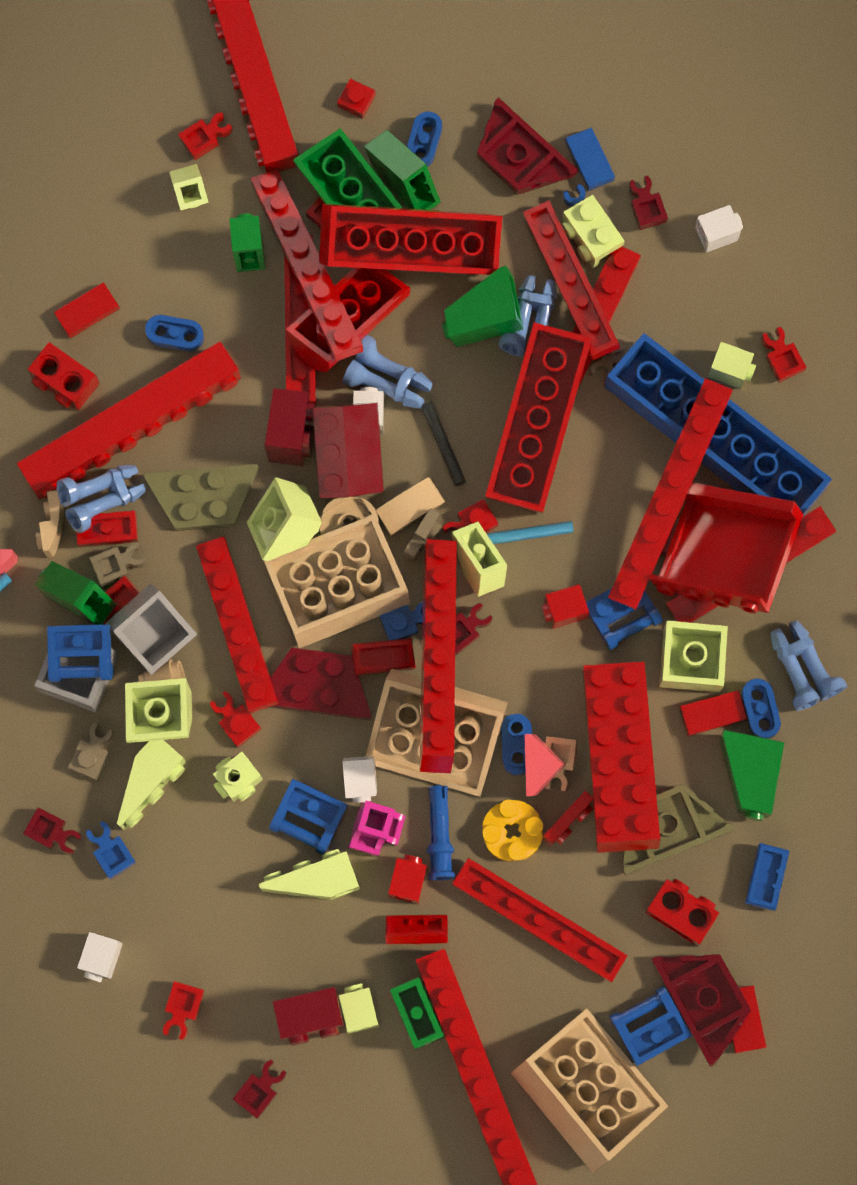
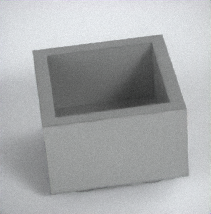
(151, 628)
(76, 691)

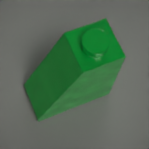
(403, 171)
(484, 311)
(75, 593)
(753, 772)

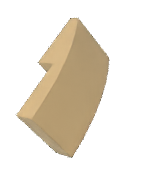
(410, 506)
(51, 531)

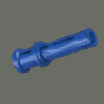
(440, 847)

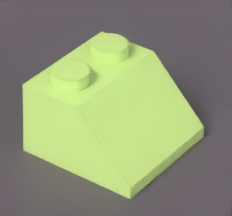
(283, 519)
(158, 710)

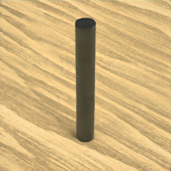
(443, 443)

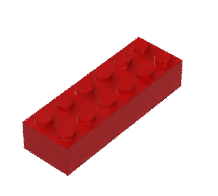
(409, 239)
(538, 417)
(621, 757)

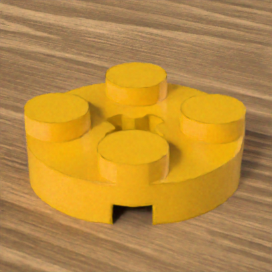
(517, 847)

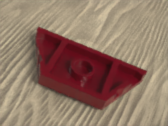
(520, 153)
(320, 684)
(706, 999)

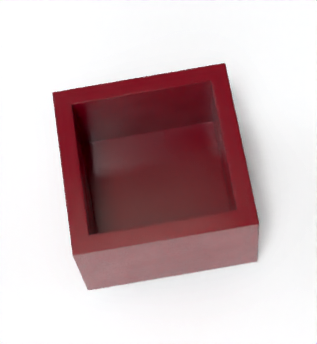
(289, 427)
(309, 1015)

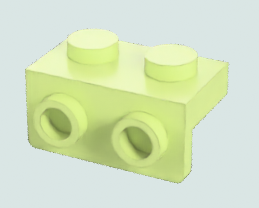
(591, 231)

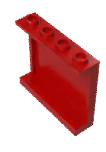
(729, 548)

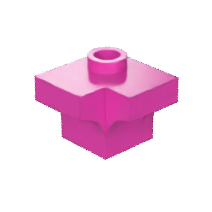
(375, 826)

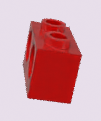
(67, 372)
(678, 919)

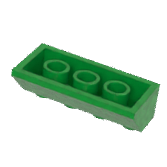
(342, 174)

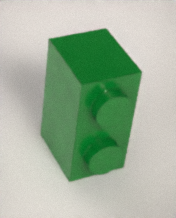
(247, 243)
(416, 1013)

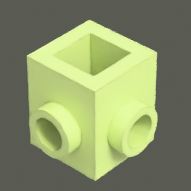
(234, 767)

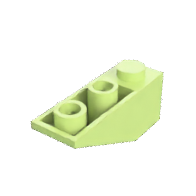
(150, 772)
(320, 880)

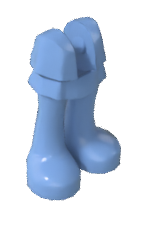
(514, 342)
(358, 375)
(81, 515)
(825, 684)

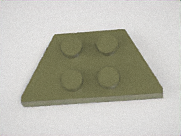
(203, 496)
(682, 825)

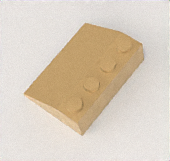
(338, 581)
(397, 733)
(589, 1090)

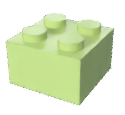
(693, 656)

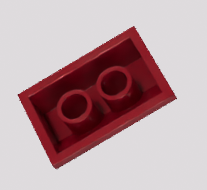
(348, 450)

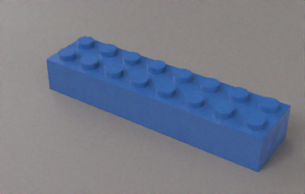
(741, 448)

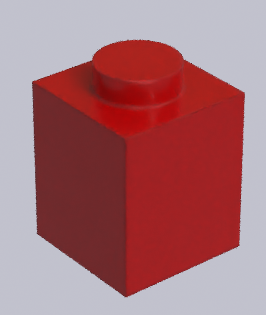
(565, 606)
(408, 879)

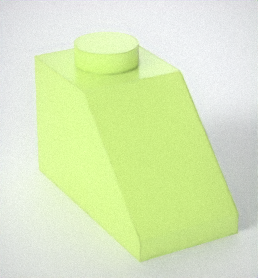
(479, 559)

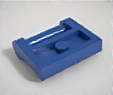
(606, 612)
(79, 642)
(310, 806)
(657, 1034)

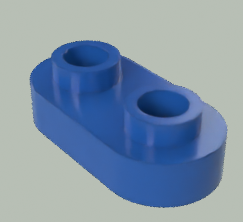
(425, 141)
(175, 333)
(762, 709)
(514, 743)

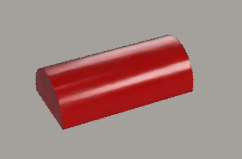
(368, 299)

